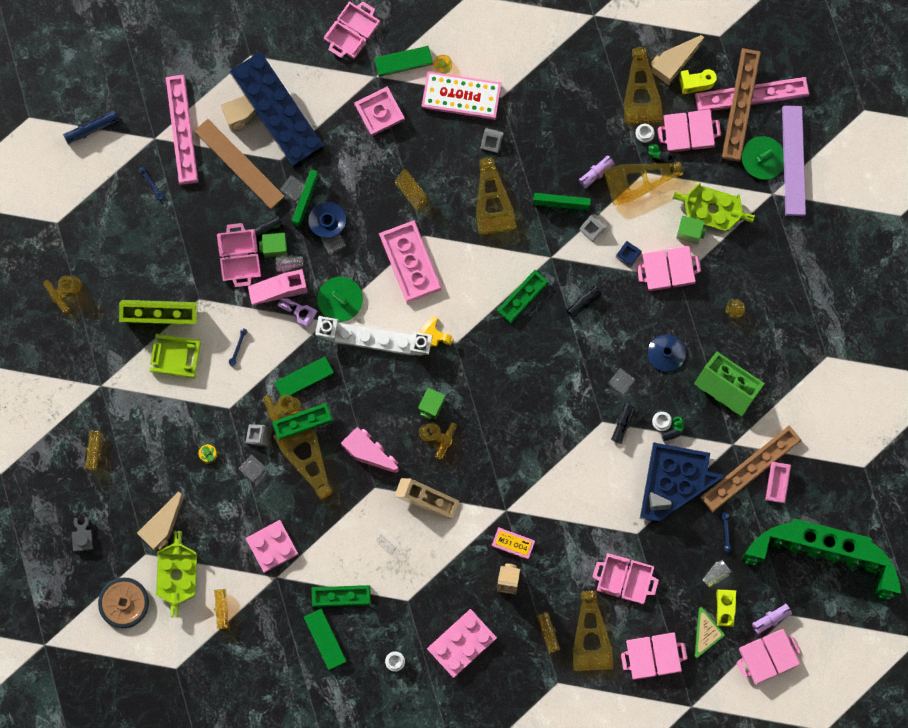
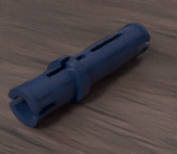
(83, 131)

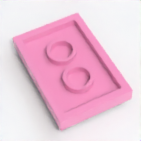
(461, 643)

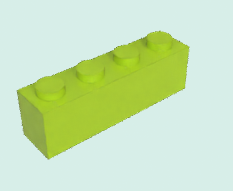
(158, 312)

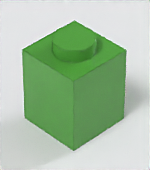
(691, 229)
(273, 245)
(431, 404)

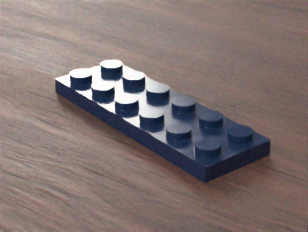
(276, 108)

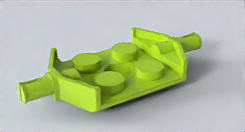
(728, 206)
(171, 559)

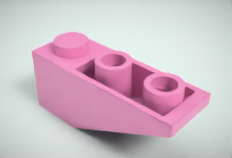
(278, 287)
(364, 450)

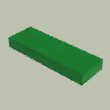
(403, 61)
(305, 198)
(561, 201)
(522, 296)
(304, 377)
(302, 421)
(341, 596)
(325, 639)

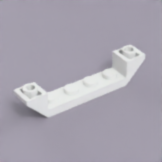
(373, 338)

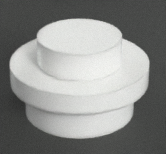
(644, 133)
(661, 421)
(395, 661)

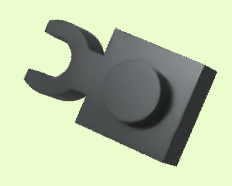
(82, 538)

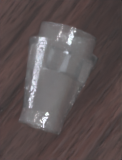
(287, 263)
(717, 573)

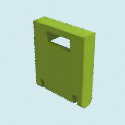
(172, 356)

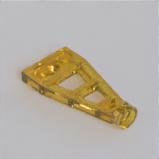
(641, 112)
(619, 186)
(496, 221)
(287, 448)
(591, 659)

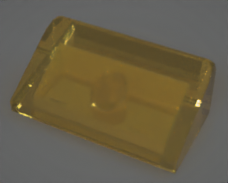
(411, 190)

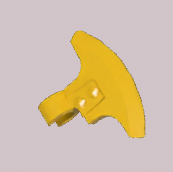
(437, 336)

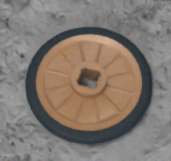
(110, 601)

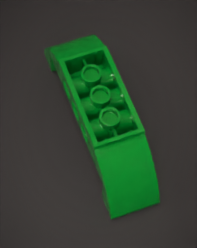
(861, 553)

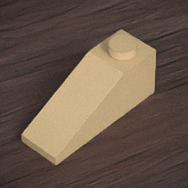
(673, 60)
(238, 113)
(426, 497)
(160, 527)
(508, 579)

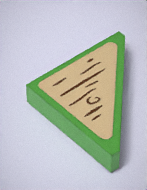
(707, 633)

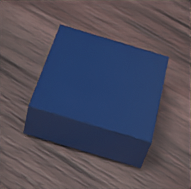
(628, 254)

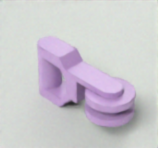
(286, 304)

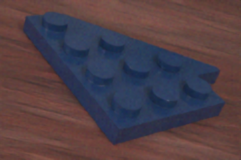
(676, 476)

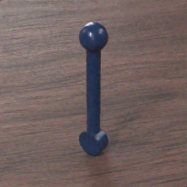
(159, 195)
(232, 361)
(725, 516)

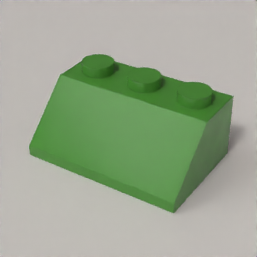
(729, 383)

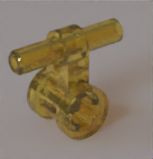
(63, 289)
(283, 402)
(445, 440)

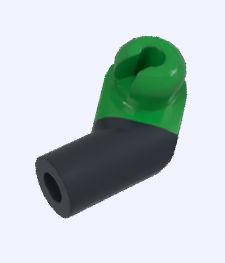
(660, 155)
(675, 431)

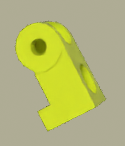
(697, 82)
(726, 607)

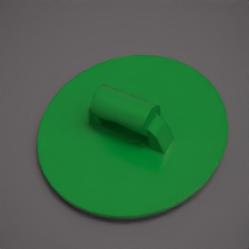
(763, 158)
(340, 299)

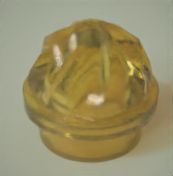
(735, 308)

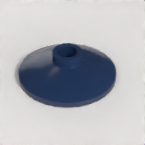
(324, 212)
(665, 362)

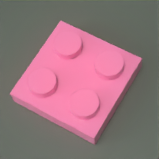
(379, 111)
(272, 546)

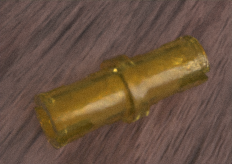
(93, 450)
(221, 609)
(548, 632)

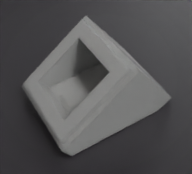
(491, 140)
(593, 227)
(259, 435)
(658, 502)

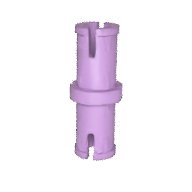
(596, 172)
(771, 618)

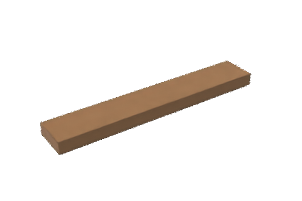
(741, 105)
(239, 164)
(750, 469)

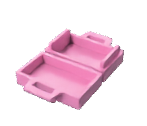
(352, 30)
(698, 131)
(239, 263)
(677, 267)
(633, 580)
(768, 653)
(663, 655)

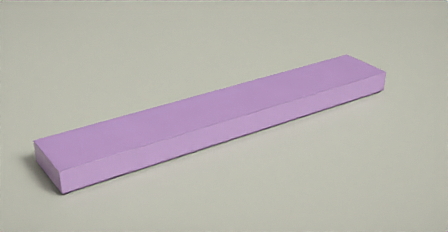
(793, 161)

